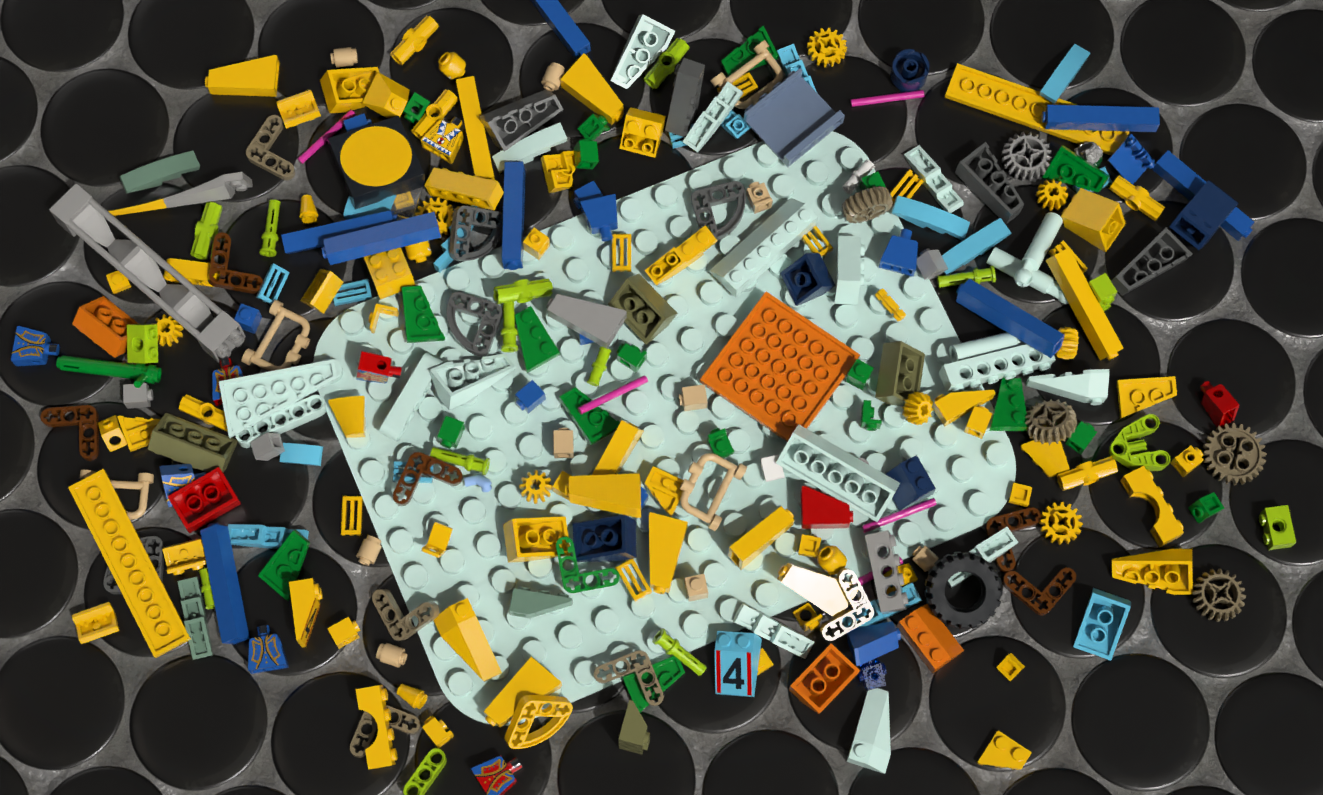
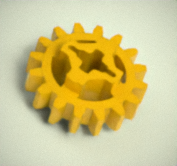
(826, 46)
(441, 211)
(1055, 517)

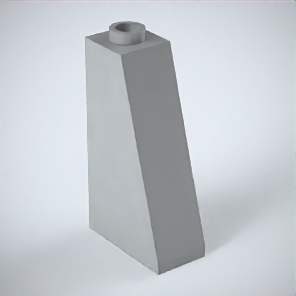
(587, 318)

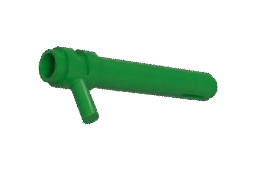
(138, 372)

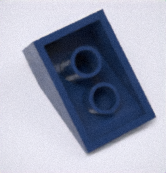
(605, 539)

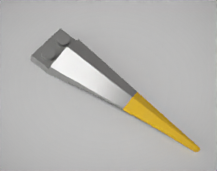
(214, 190)

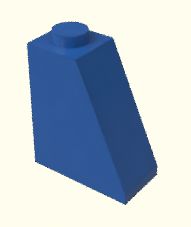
(872, 641)

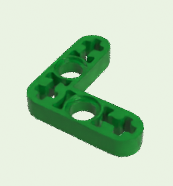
(574, 573)

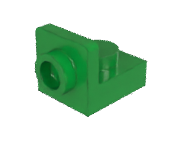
(594, 127)
(867, 416)
(720, 443)
(1206, 507)

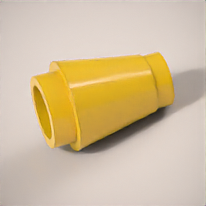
(308, 211)
(413, 696)

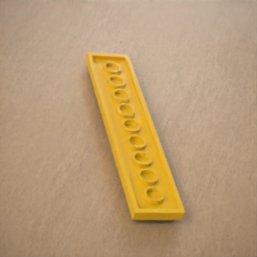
(1020, 106)
(129, 563)

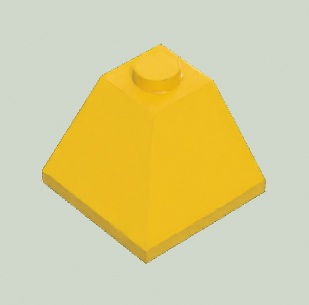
(386, 96)

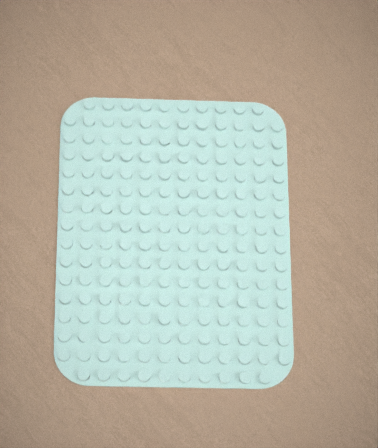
(605, 623)

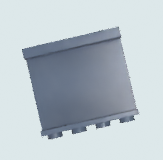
(792, 118)

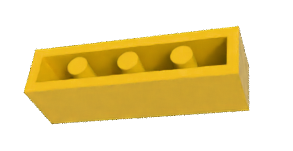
(464, 188)

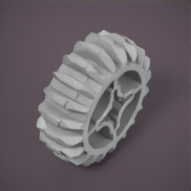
(1039, 152)

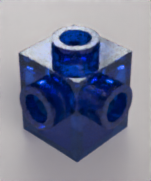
(872, 674)

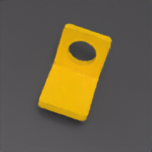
(374, 316)
(110, 428)
(438, 540)
(908, 575)
(813, 623)

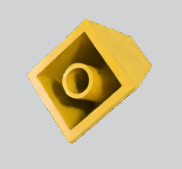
(1094, 218)

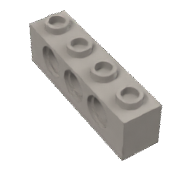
(875, 543)

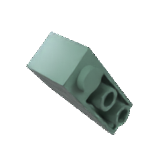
(532, 604)

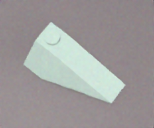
(643, 46)
(465, 380)
(1086, 387)
(872, 736)

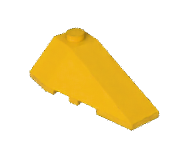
(1162, 569)
(464, 634)

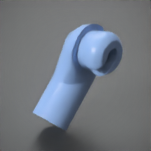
(479, 480)

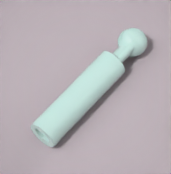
(1038, 249)
(1041, 280)
(983, 346)

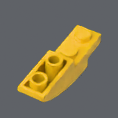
(681, 257)

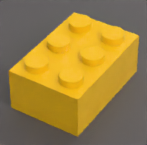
(389, 272)

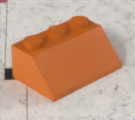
(104, 325)
(929, 638)
(824, 679)

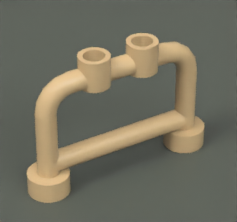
(762, 53)
(292, 357)
(144, 480)
(688, 485)

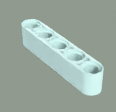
(410, 398)
(291, 420)

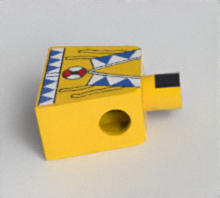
(444, 139)

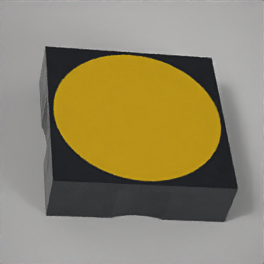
(376, 162)

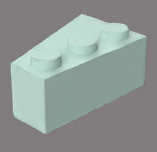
(849, 269)

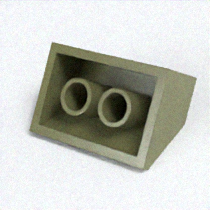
(645, 308)
(899, 372)
(634, 731)

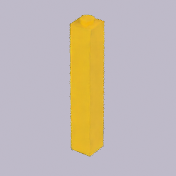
(474, 127)
(1084, 304)

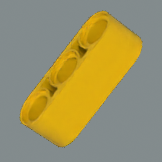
(193, 271)

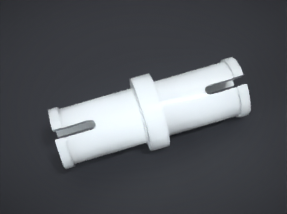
(856, 176)

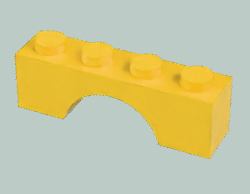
(1141, 484)
(374, 702)

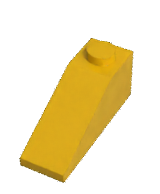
(959, 403)

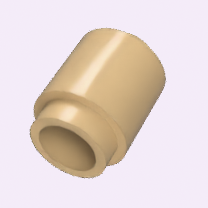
(344, 57)
(552, 76)
(369, 550)
(924, 558)
(391, 654)

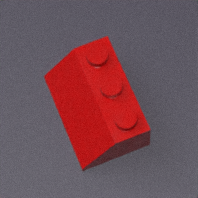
(204, 500)

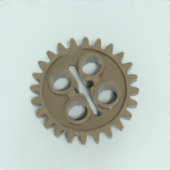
(1251, 459)

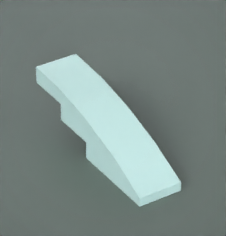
(713, 117)
(531, 146)
(933, 179)
(988, 550)
(773, 631)

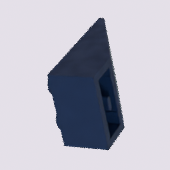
(1204, 215)

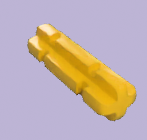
(890, 304)

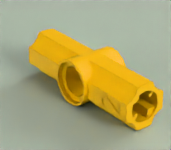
(414, 40)
(441, 106)
(1137, 198)
(198, 408)
(1087, 473)

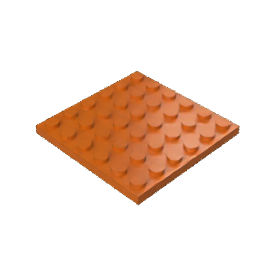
(779, 367)

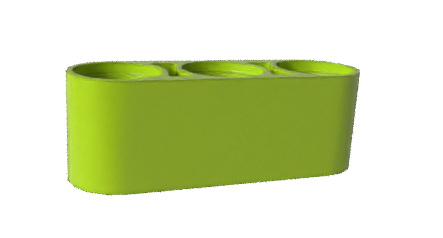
(426, 765)

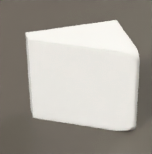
(770, 469)

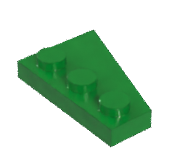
(746, 52)
(1075, 170)
(418, 317)
(534, 340)
(1010, 407)
(592, 424)
(286, 564)
(667, 673)

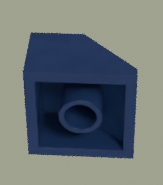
(807, 278)
(913, 481)

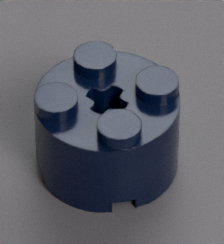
(909, 70)

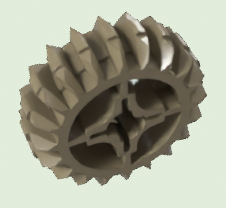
(867, 204)
(1051, 421)
(1224, 600)

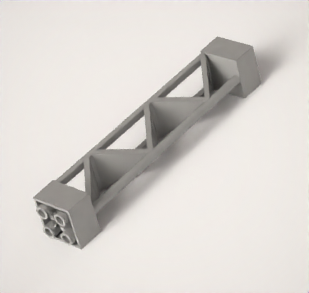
(137, 262)

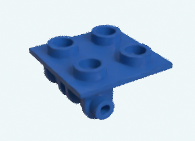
(1131, 159)

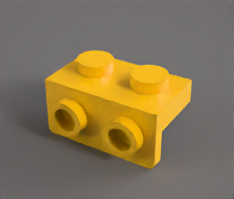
(298, 109)
(184, 556)
(95, 622)

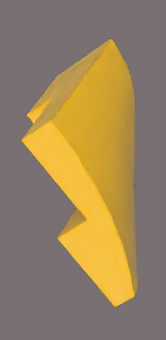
(558, 170)
(350, 415)
(1048, 457)

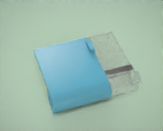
(401, 204)

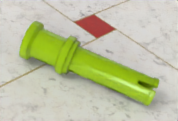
(267, 236)
(976, 275)
(509, 331)
(469, 462)
(673, 647)

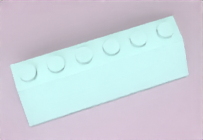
(764, 246)
(837, 473)

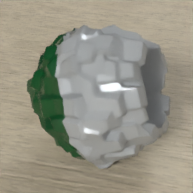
(1090, 152)

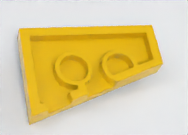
(1143, 393)

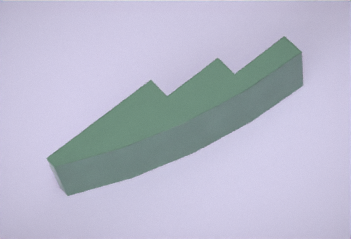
(159, 171)
(195, 617)

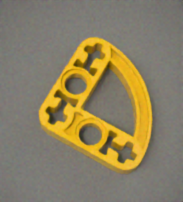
(529, 707)

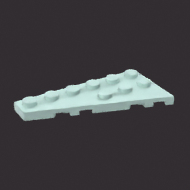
(261, 395)

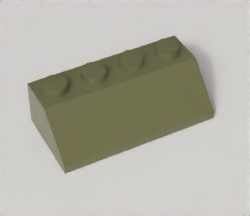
(191, 444)

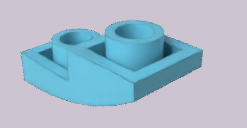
(735, 125)
(302, 454)

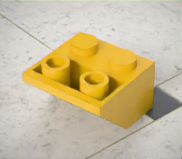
(642, 132)

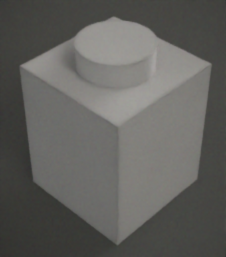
(931, 264)
(137, 397)
(267, 446)

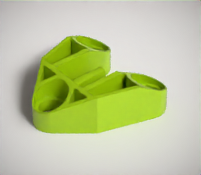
(1136, 431)

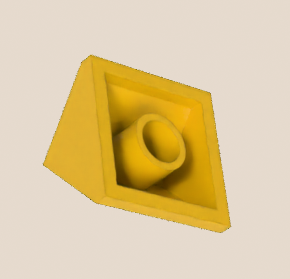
(322, 290)

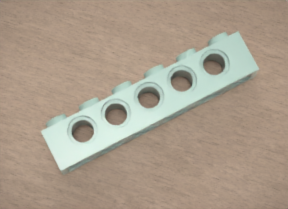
(986, 363)

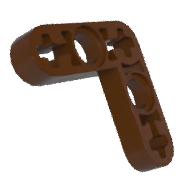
(221, 269)
(83, 423)
(423, 468)
(1002, 521)
(1044, 596)

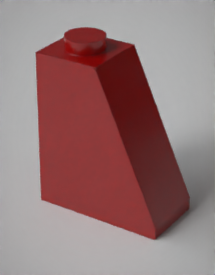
(823, 511)

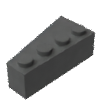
(685, 97)
(520, 118)
(990, 183)
(1156, 258)

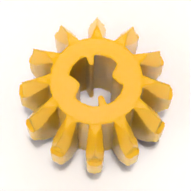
(1049, 188)
(172, 325)
(1069, 345)
(917, 408)
(528, 483)

